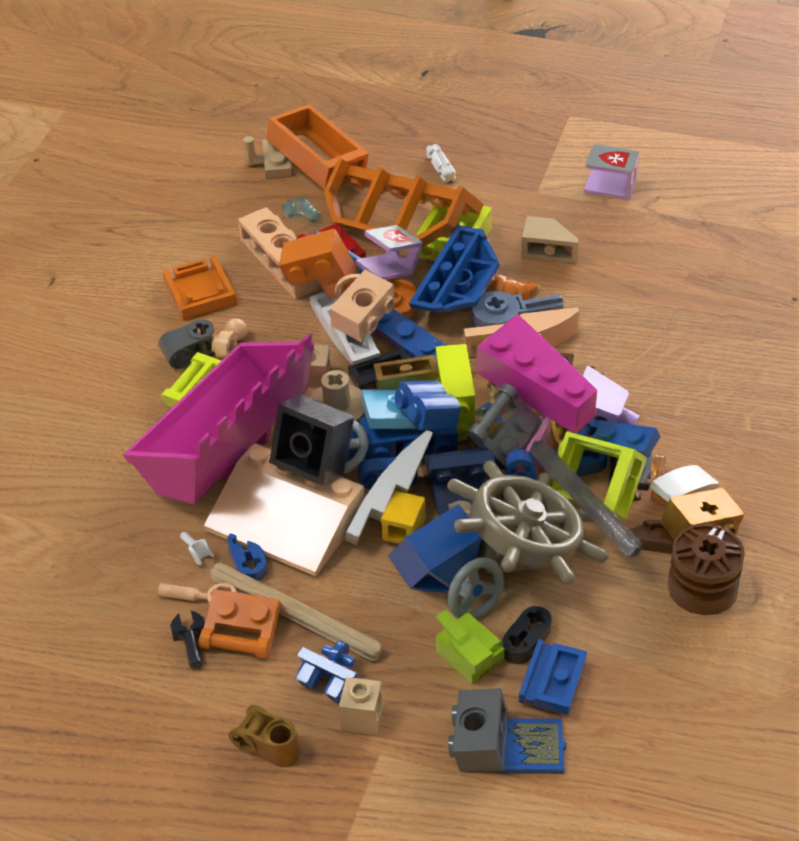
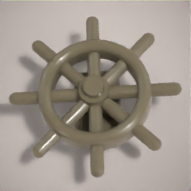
(526, 529)

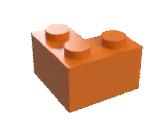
(319, 258)

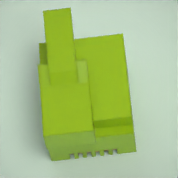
(468, 646)

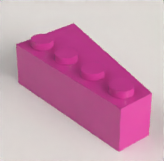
(538, 372)

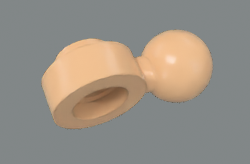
(227, 340)

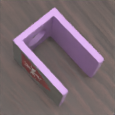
(612, 172)
(392, 264)

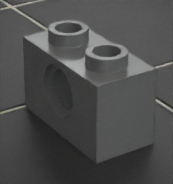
(483, 747)

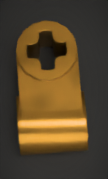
(264, 735)

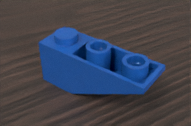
(391, 442)

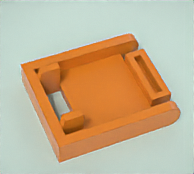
(199, 289)

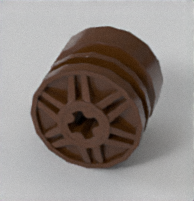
(705, 569)

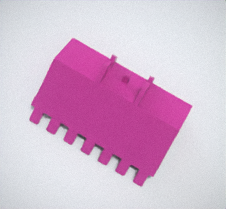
(221, 418)

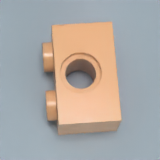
(362, 305)

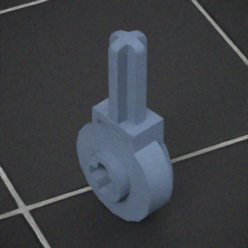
(500, 307)

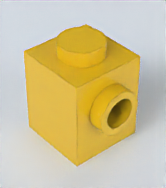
(402, 516)

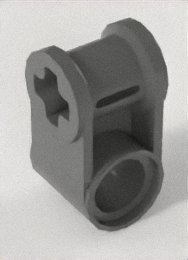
(185, 342)

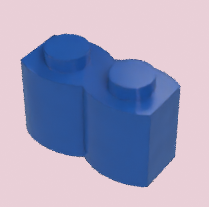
(427, 405)

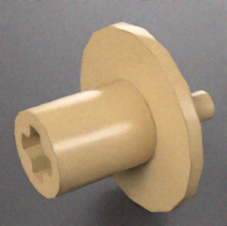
(340, 394)

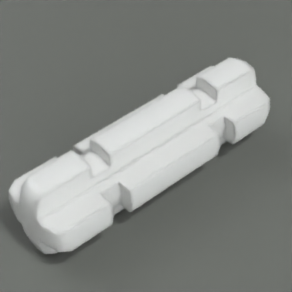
(441, 163)

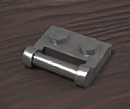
(512, 431)

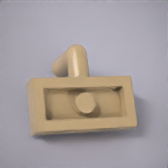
(275, 162)

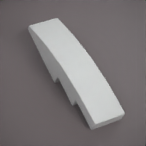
(350, 348)
(396, 477)

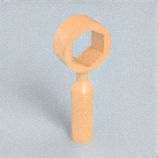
(189, 593)

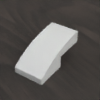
(683, 482)

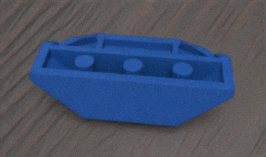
(458, 274)

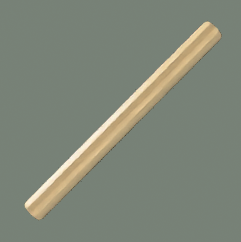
(301, 613)

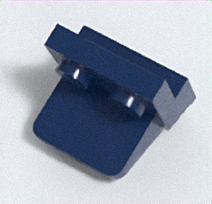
(460, 465)

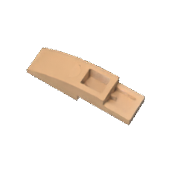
(552, 325)

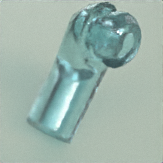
(299, 206)

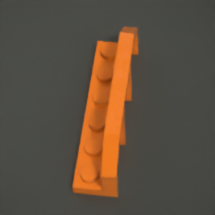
(415, 190)

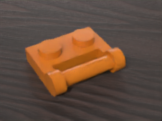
(241, 613)

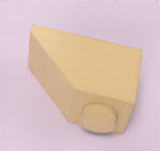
(548, 241)

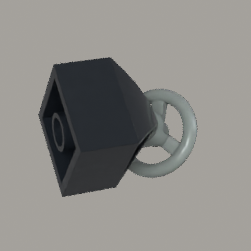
(316, 440)

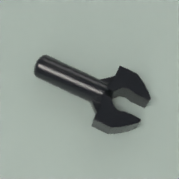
(189, 637)

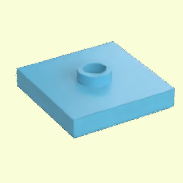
(382, 411)

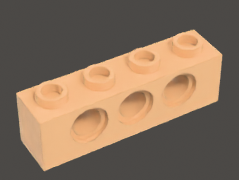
(264, 237)

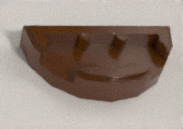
(654, 536)

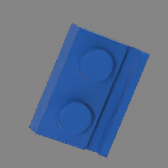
(553, 677)

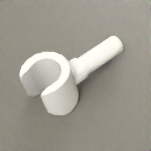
(197, 548)

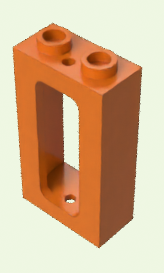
(309, 122)

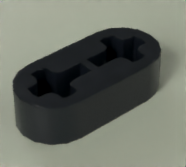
(521, 631)

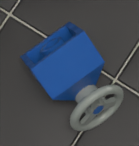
(446, 562)

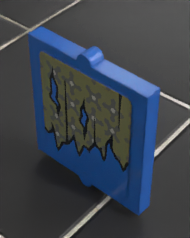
(534, 746)

